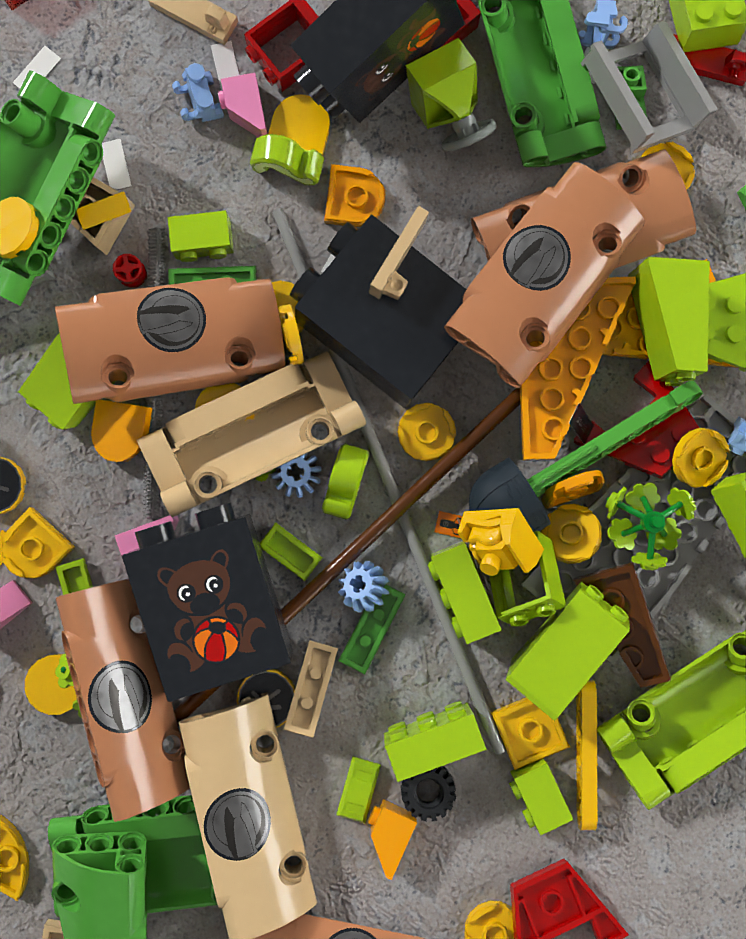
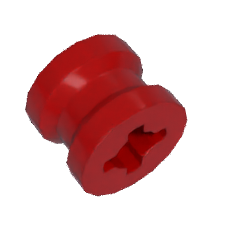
(126, 265)

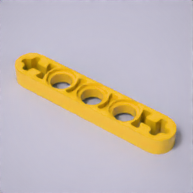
(586, 757)

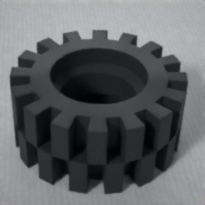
(433, 808)

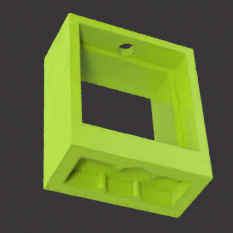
(542, 607)

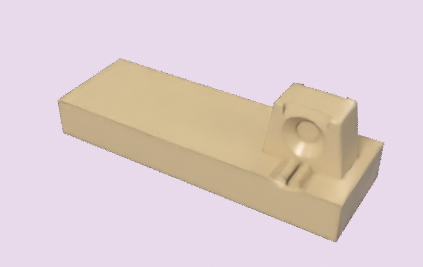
(200, 16)
(387, 279)
(311, 689)

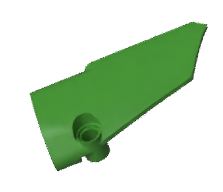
(100, 885)

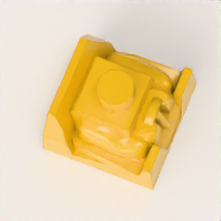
(500, 540)

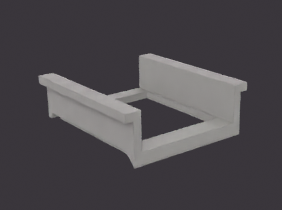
(672, 71)

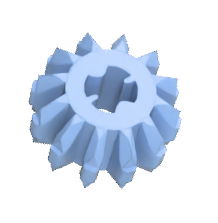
(291, 481)
(353, 583)

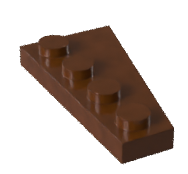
(641, 645)

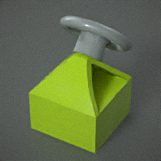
(446, 92)

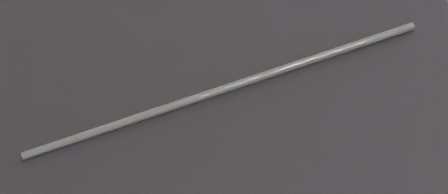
(405, 520)

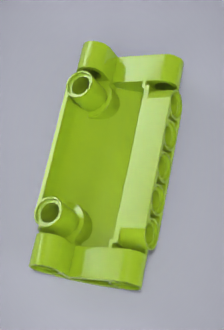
(693, 725)

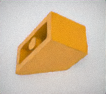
(390, 833)

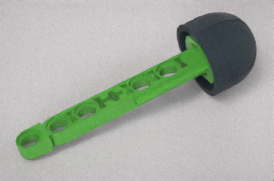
(507, 487)

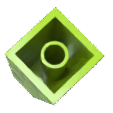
(673, 316)
(50, 391)
(567, 650)

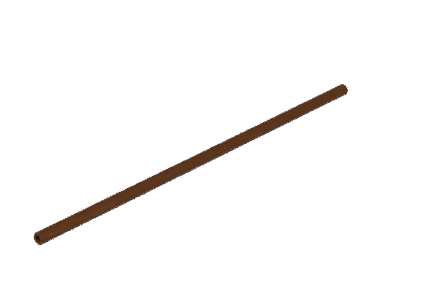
(378, 527)

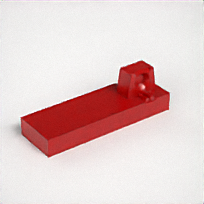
(719, 64)

